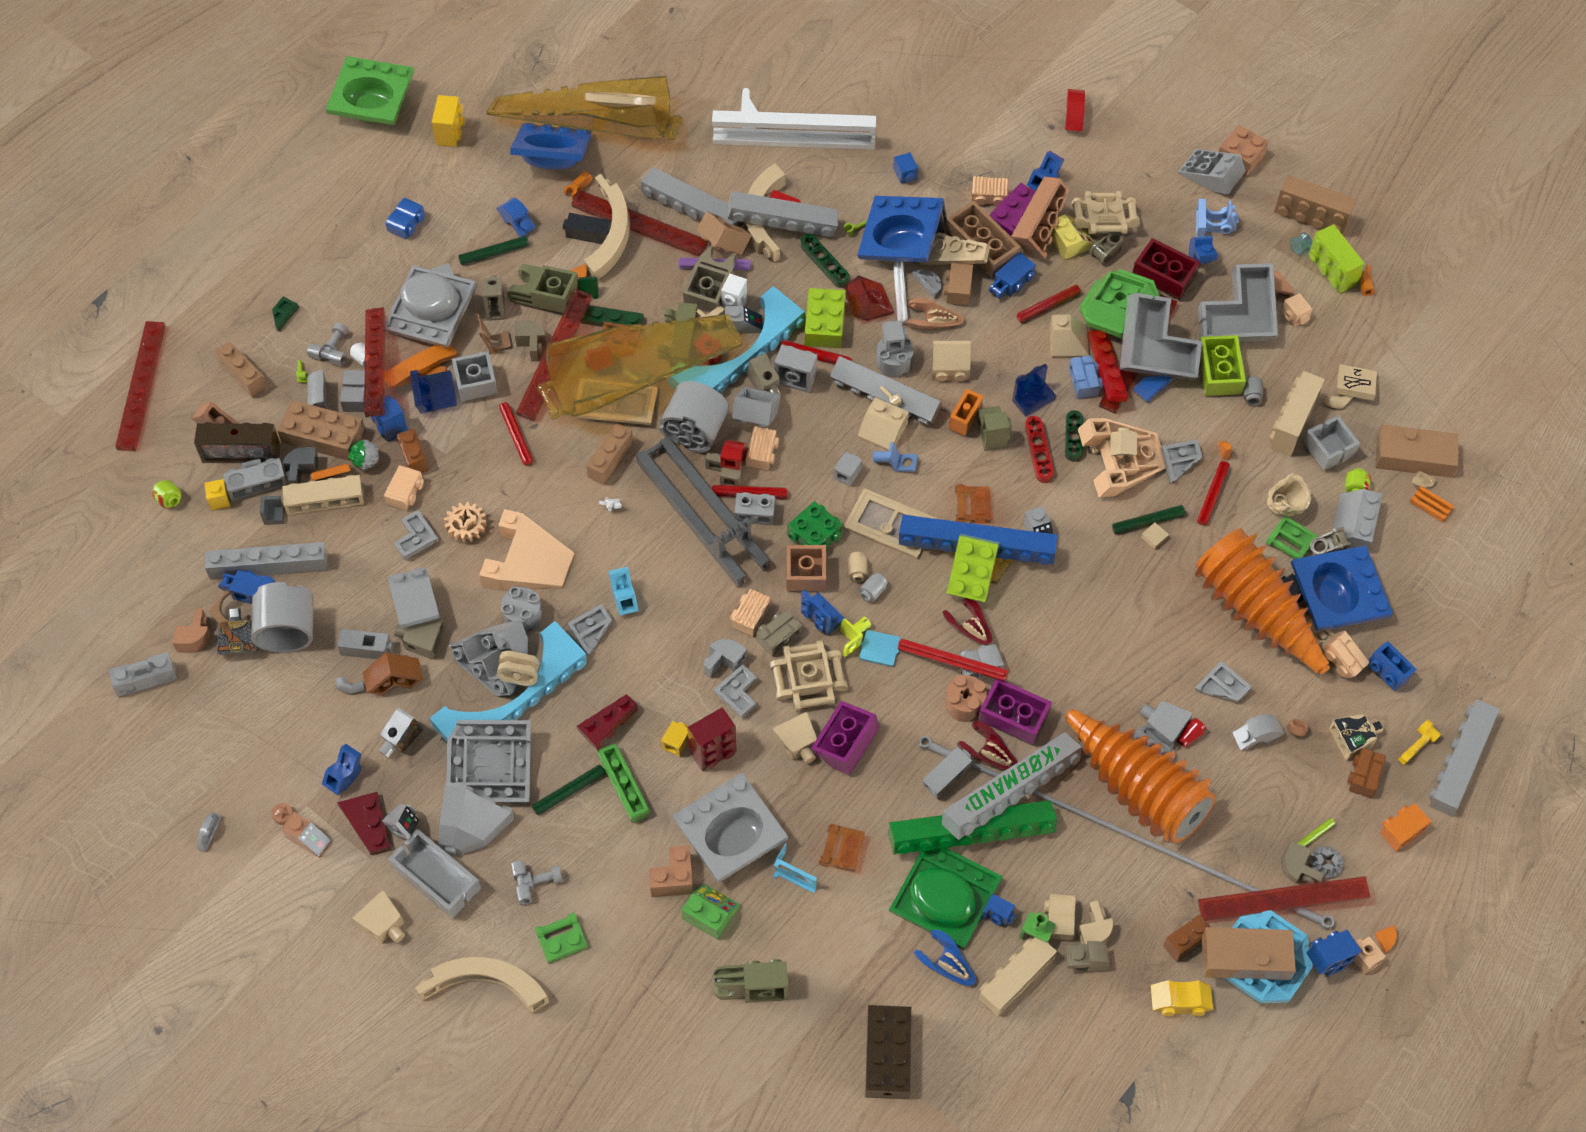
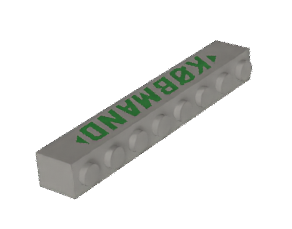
(1011, 786)

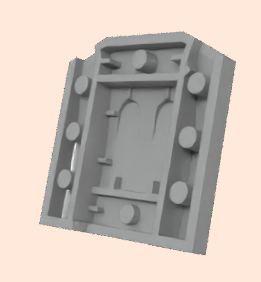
(491, 758)

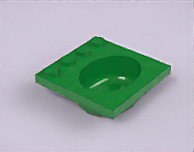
(945, 894)

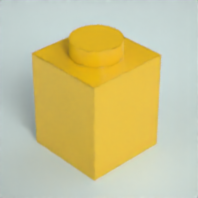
(217, 494)
(675, 738)

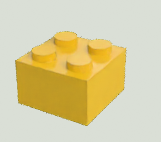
(448, 121)

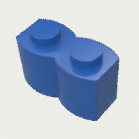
(405, 218)

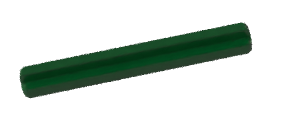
(493, 250)
(1148, 519)
(568, 789)

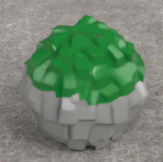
(364, 454)

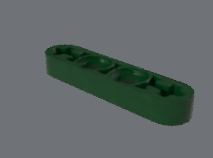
(827, 259)

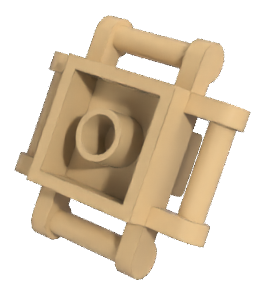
(1105, 212)
(808, 674)

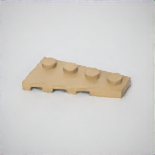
(956, 250)

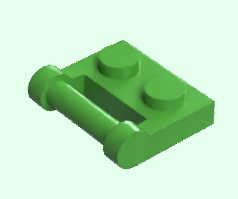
(1293, 533)
(562, 944)

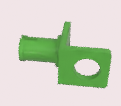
(1038, 926)

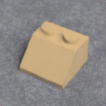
(950, 360)
(883, 424)

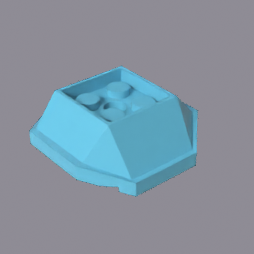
(1275, 990)

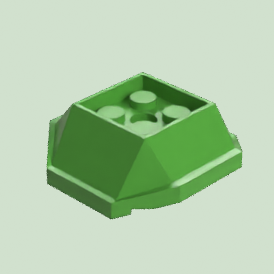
(1107, 300)

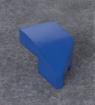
(1150, 386)

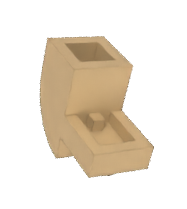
(1098, 928)

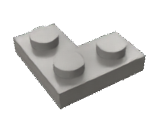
(420, 536)
(732, 691)

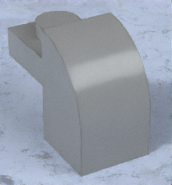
(724, 652)
(1257, 729)

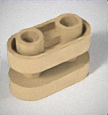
(518, 668)

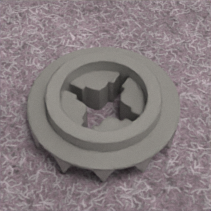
(1328, 870)

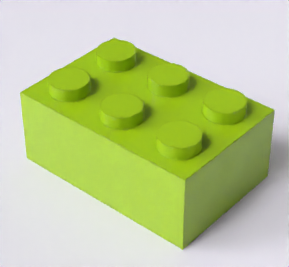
(1336, 259)
(825, 318)
(1221, 365)
(973, 567)

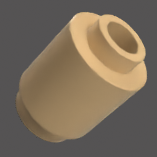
(857, 567)

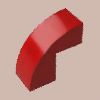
(1075, 109)
(733, 454)

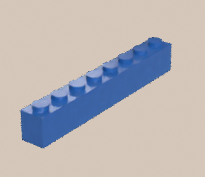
(944, 535)

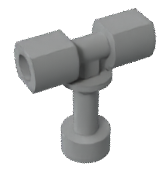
(329, 349)
(526, 881)

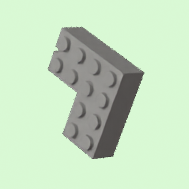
(1252, 311)
(1149, 348)

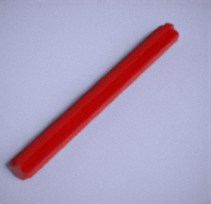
(953, 659)

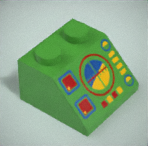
(709, 910)

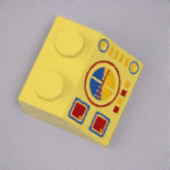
(1069, 238)

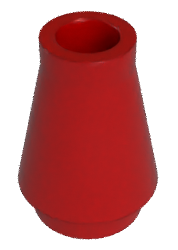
(1192, 731)

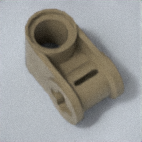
(1106, 248)
(1331, 541)

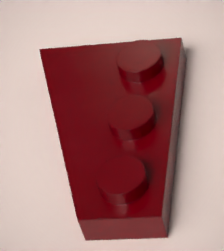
(604, 722)
(366, 819)

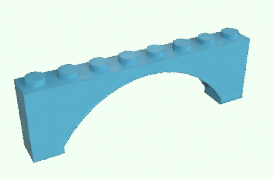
(781, 319)
(559, 661)

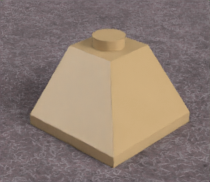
(1068, 337)

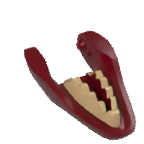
(975, 627)
(993, 752)

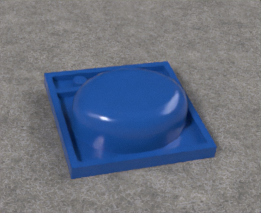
(550, 146)
(901, 228)
(1341, 588)

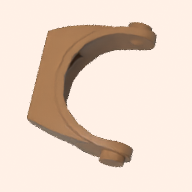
(216, 608)

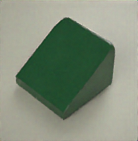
(589, 285)

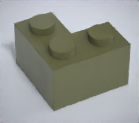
(994, 427)

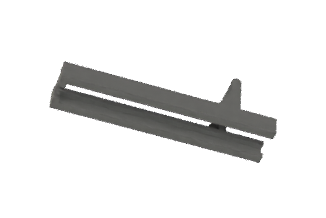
(714, 545)

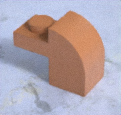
(194, 637)

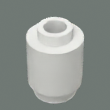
(357, 352)

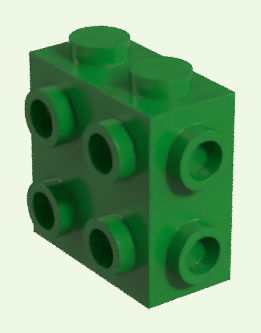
(815, 527)

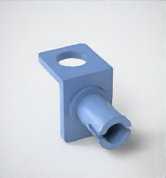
(896, 459)

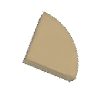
(1423, 480)

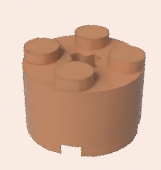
(965, 687)

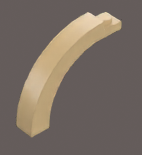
(770, 179)
(612, 248)
(485, 970)

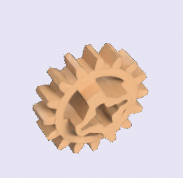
(468, 524)

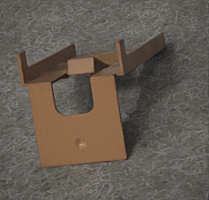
(504, 340)

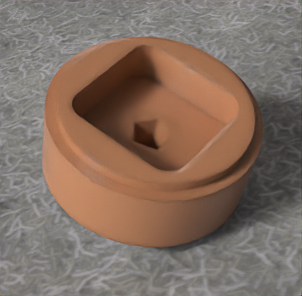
(1298, 727)
(281, 813)

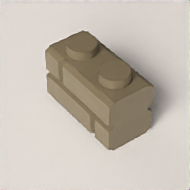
(778, 632)

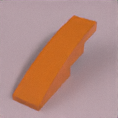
(422, 361)

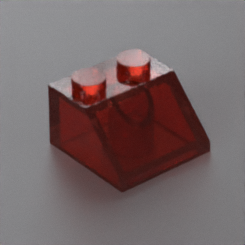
(867, 299)

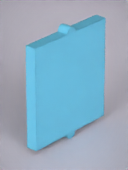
(879, 648)

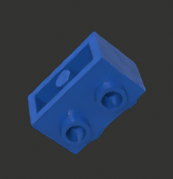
(1391, 666)

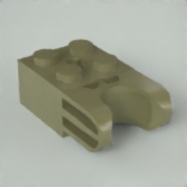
(544, 287)
(752, 981)

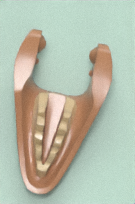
(936, 315)

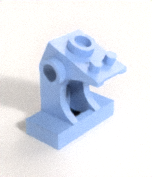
(1204, 217)

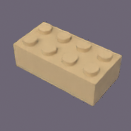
(1295, 413)

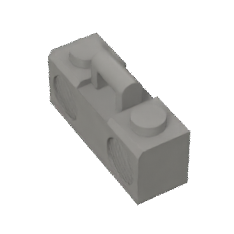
(255, 478)
(143, 674)

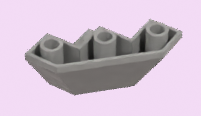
(481, 653)

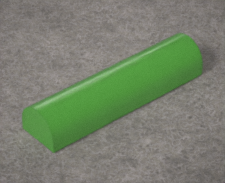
(623, 783)

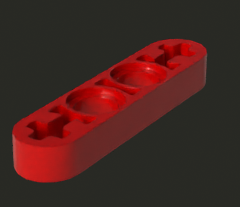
(1036, 449)

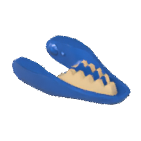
(950, 963)

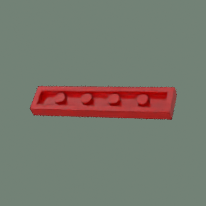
(1107, 366)

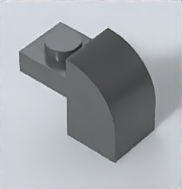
(300, 461)

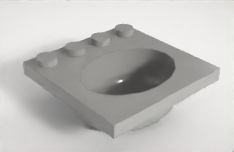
(430, 306)
(730, 827)

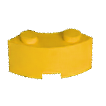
(1182, 998)

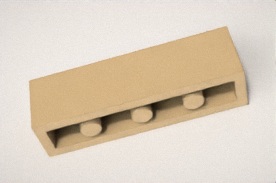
(323, 495)
(1017, 975)

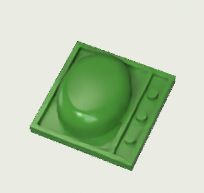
(370, 90)

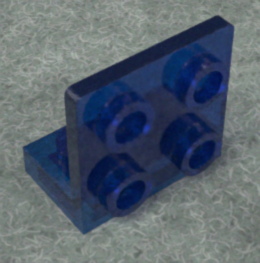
(433, 391)
(1032, 391)

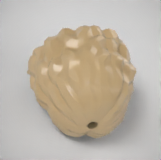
(1289, 496)

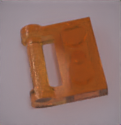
(978, 504)
(848, 850)

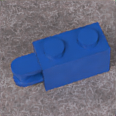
(1013, 276)
(243, 584)

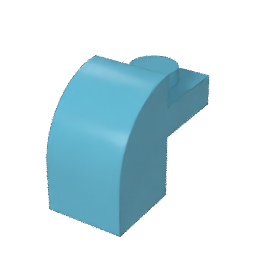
(623, 591)

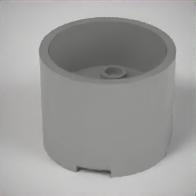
(694, 416)
(282, 617)

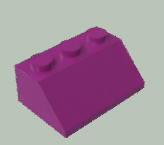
(846, 737)

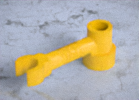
(1428, 733)

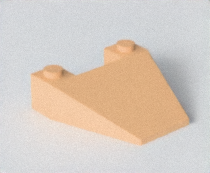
(1122, 471)
(533, 559)

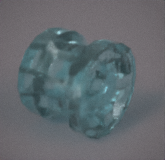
(1301, 243)

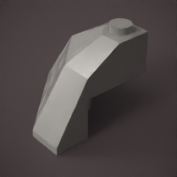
(469, 820)

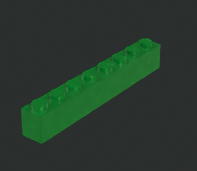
(1013, 822)

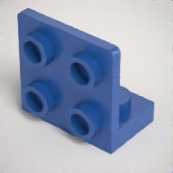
(821, 612)

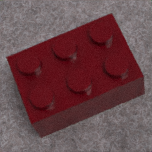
(1167, 267)
(712, 739)

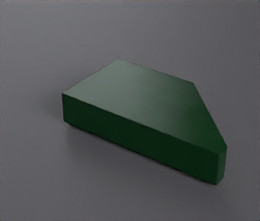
(283, 312)

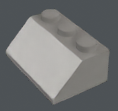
(1358, 515)

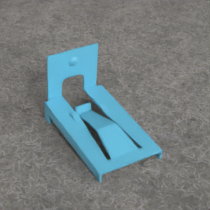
(789, 875)

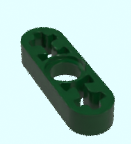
(1069, 442)

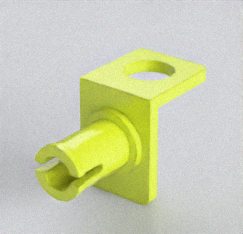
(854, 633)

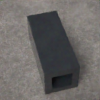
(586, 228)

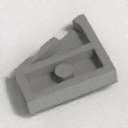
(1180, 457)
(590, 628)
(1224, 684)

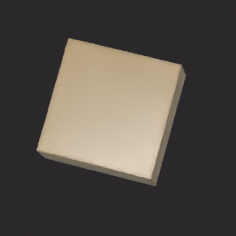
(1155, 535)

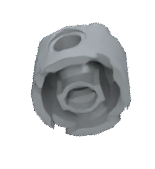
(894, 363)
(522, 605)

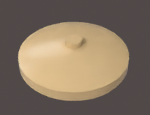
(618, 100)

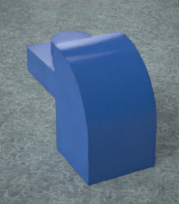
(1049, 168)
(516, 213)
(1202, 249)
(344, 771)

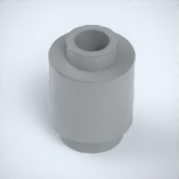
(1253, 391)
(873, 587)

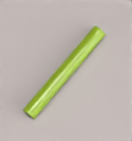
(1317, 832)

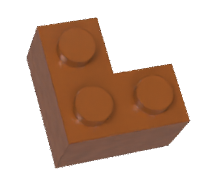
(392, 671)

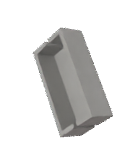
(434, 874)

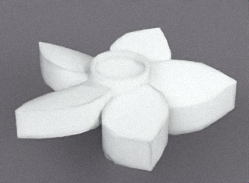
(615, 503)

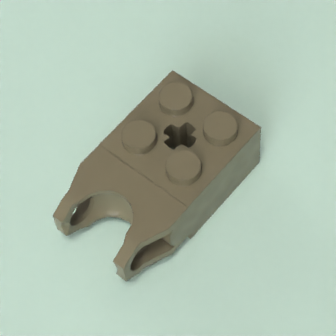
(708, 280)

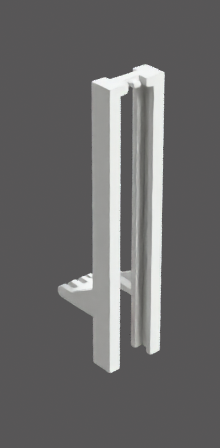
(751, 119)

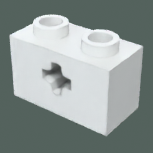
(734, 291)

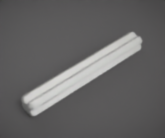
(900, 292)

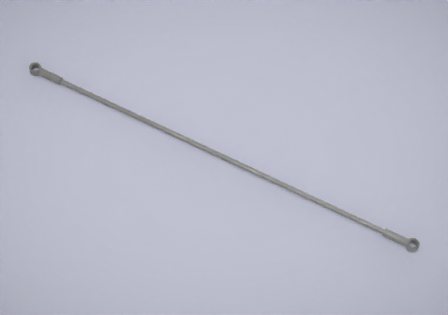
(1300, 911)

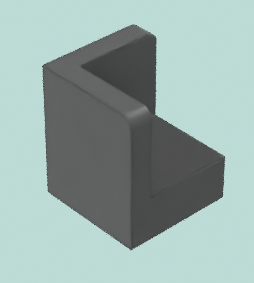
(272, 510)

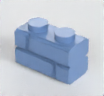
(1085, 377)

